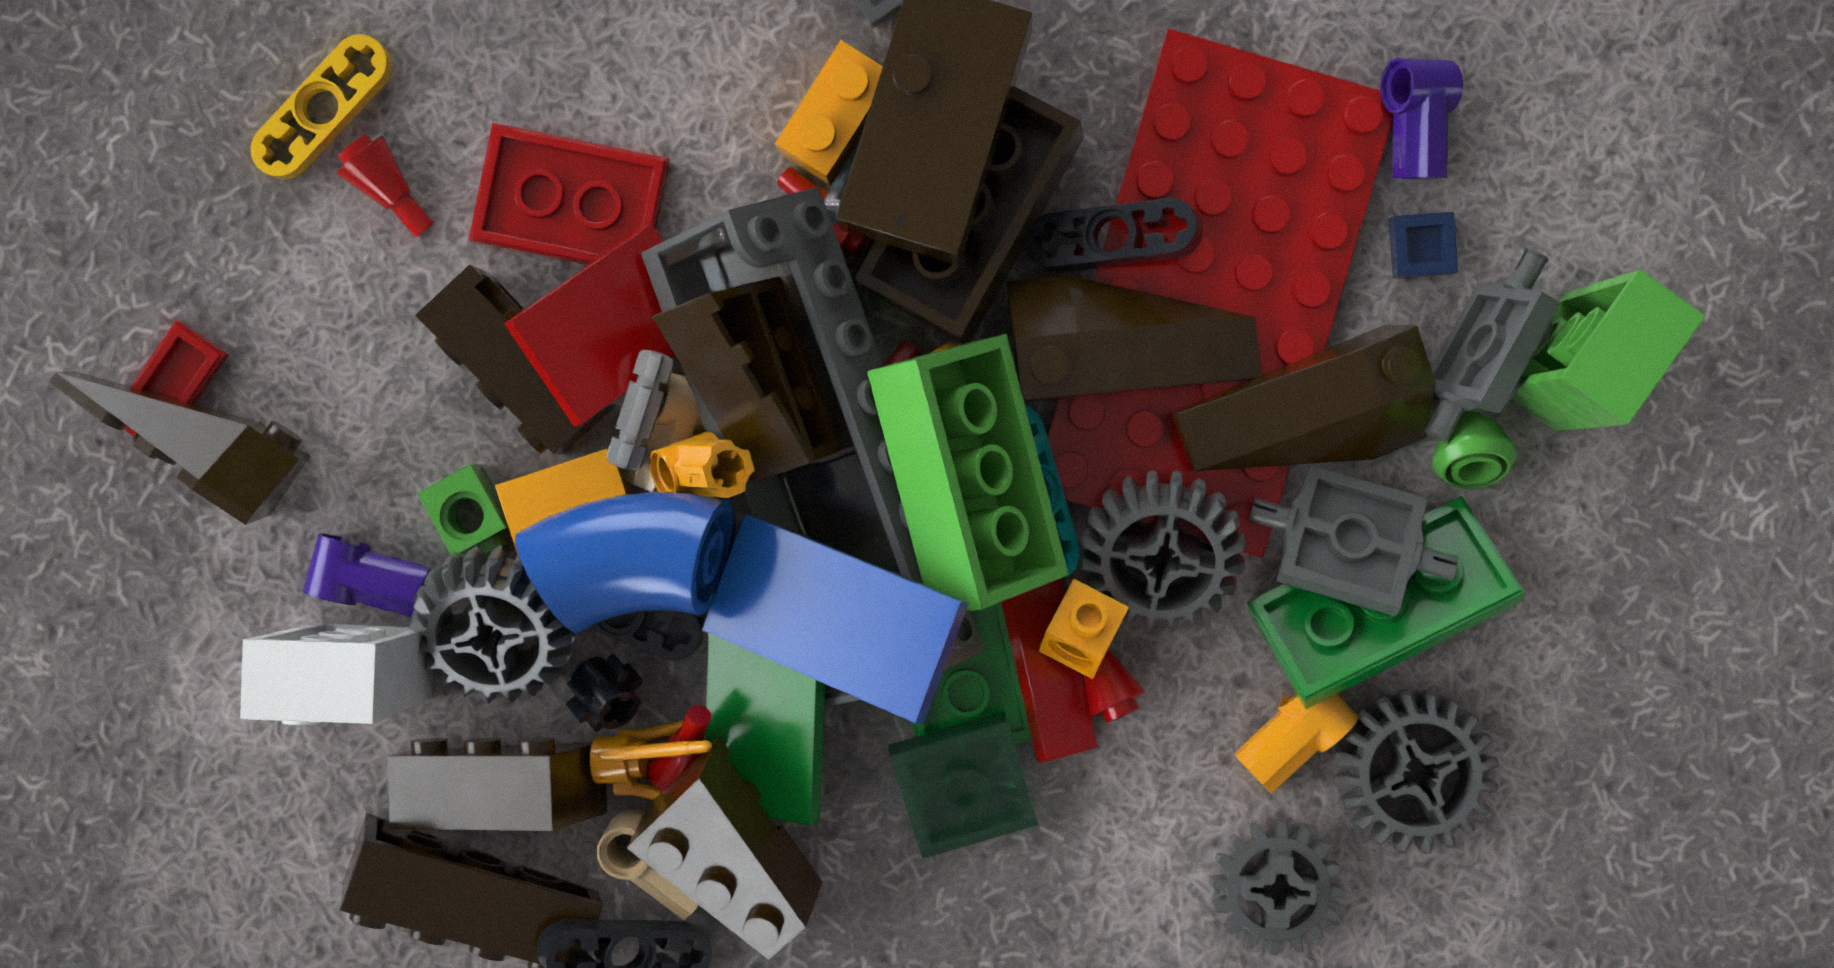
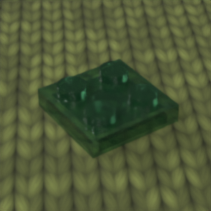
(963, 784)

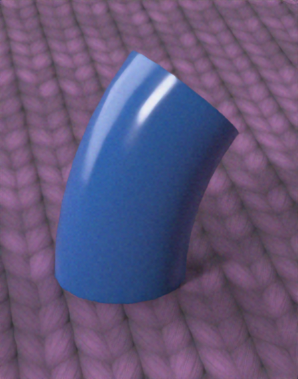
(629, 555)

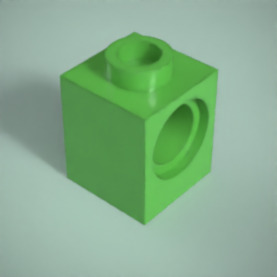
(444, 500)

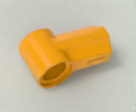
(701, 467)
(1294, 737)

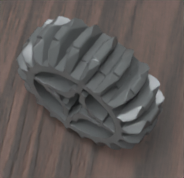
(1209, 565)
(482, 642)
(1439, 760)

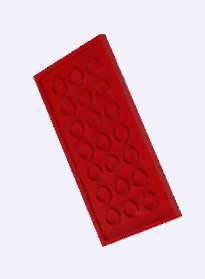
(1282, 185)

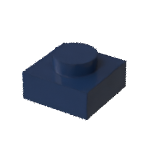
(1423, 245)

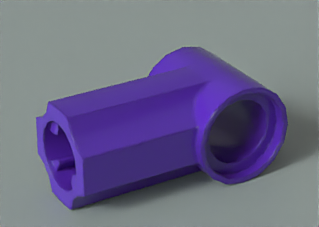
(1420, 98)
(356, 574)

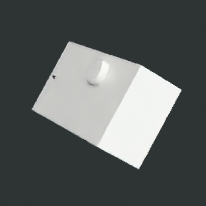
(333, 674)

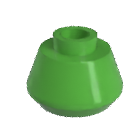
(1475, 453)

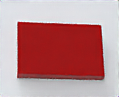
(563, 195)
(593, 327)

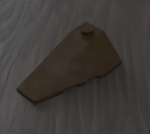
(1110, 339)
(1322, 409)
(222, 455)

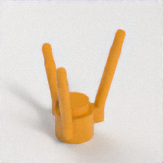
(625, 757)

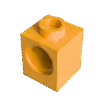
(1083, 628)

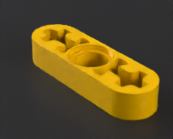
(297, 104)

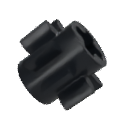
(604, 692)

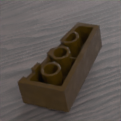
(459, 897)

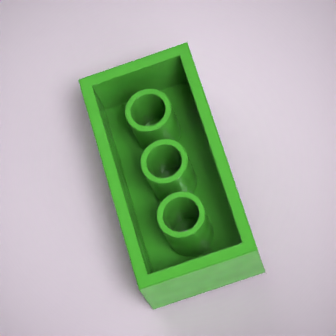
(1605, 352)
(969, 472)

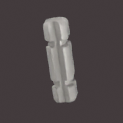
(640, 410)

